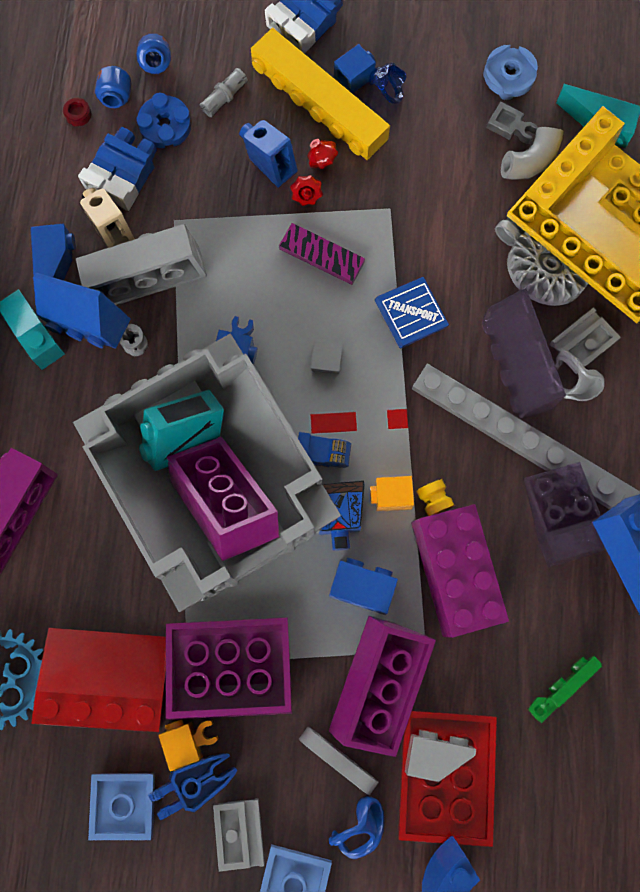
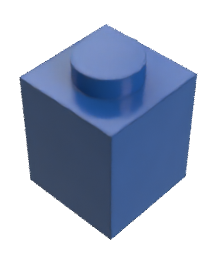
(354, 68)

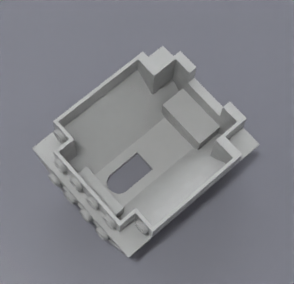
(255, 433)

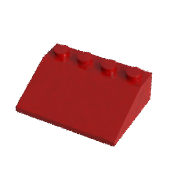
(101, 680)

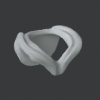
(589, 383)

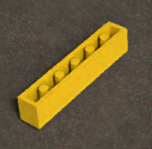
(319, 94)

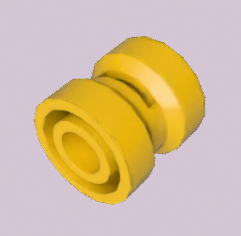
(435, 498)

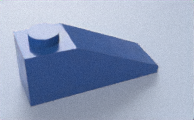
(52, 250)

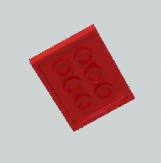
(462, 800)

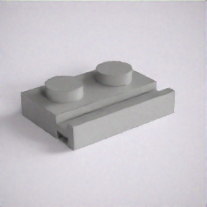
(586, 338)
(238, 834)

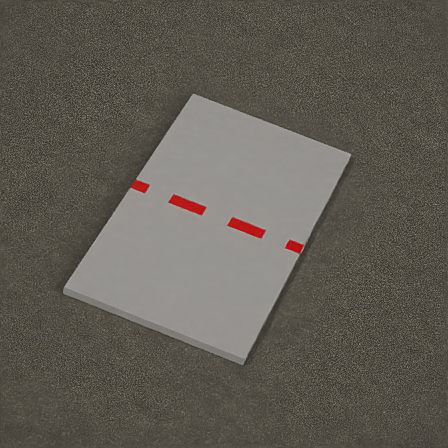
(361, 404)

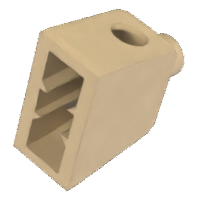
(102, 212)

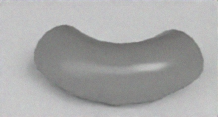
(535, 159)

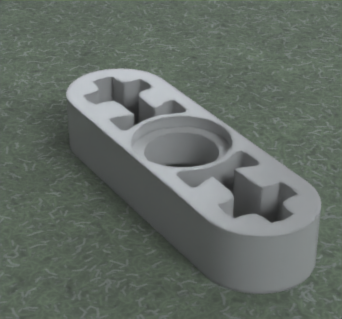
(338, 760)

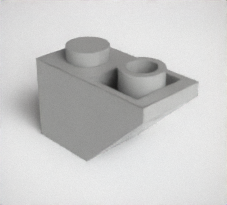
(436, 758)

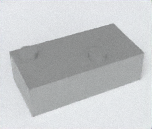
(143, 265)

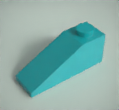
(585, 104)
(30, 330)

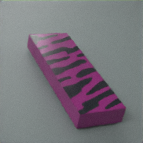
(321, 253)

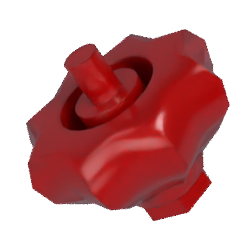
(322, 153)
(306, 190)

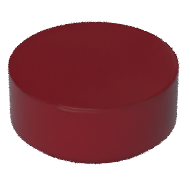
(77, 112)

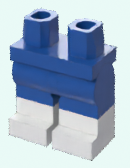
(302, 20)
(120, 167)

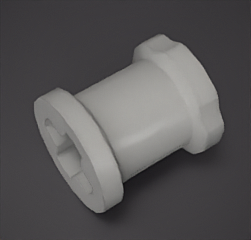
(140, 341)

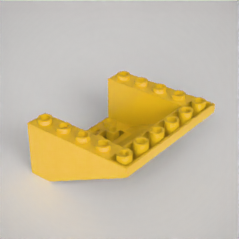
(590, 212)

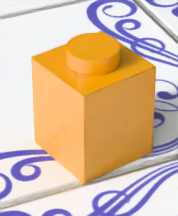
(392, 493)

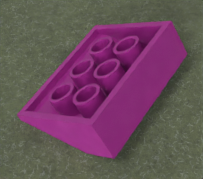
(228, 669)

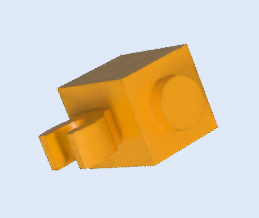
(182, 744)

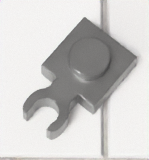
(509, 121)

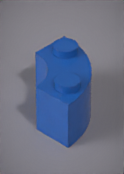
(449, 870)

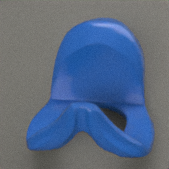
(370, 821)

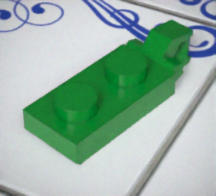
(563, 689)

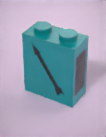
(179, 426)

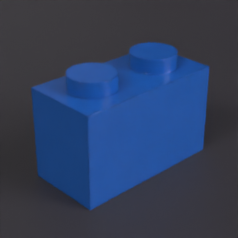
(363, 586)

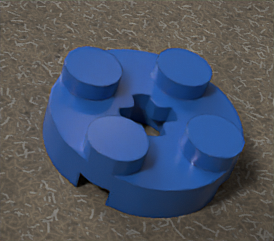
(164, 107)

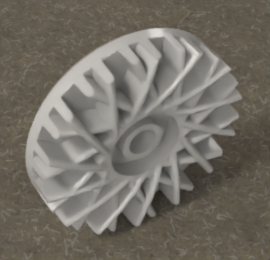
(542, 273)

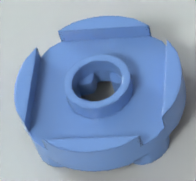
(505, 84)

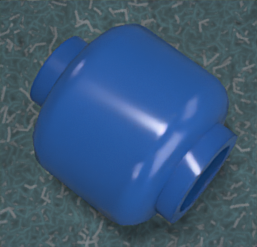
(159, 59)
(113, 86)

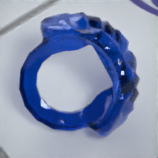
(389, 72)

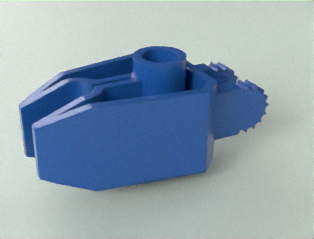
(193, 785)

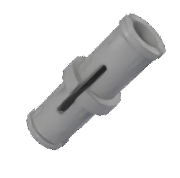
(223, 92)

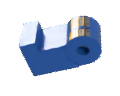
(326, 451)

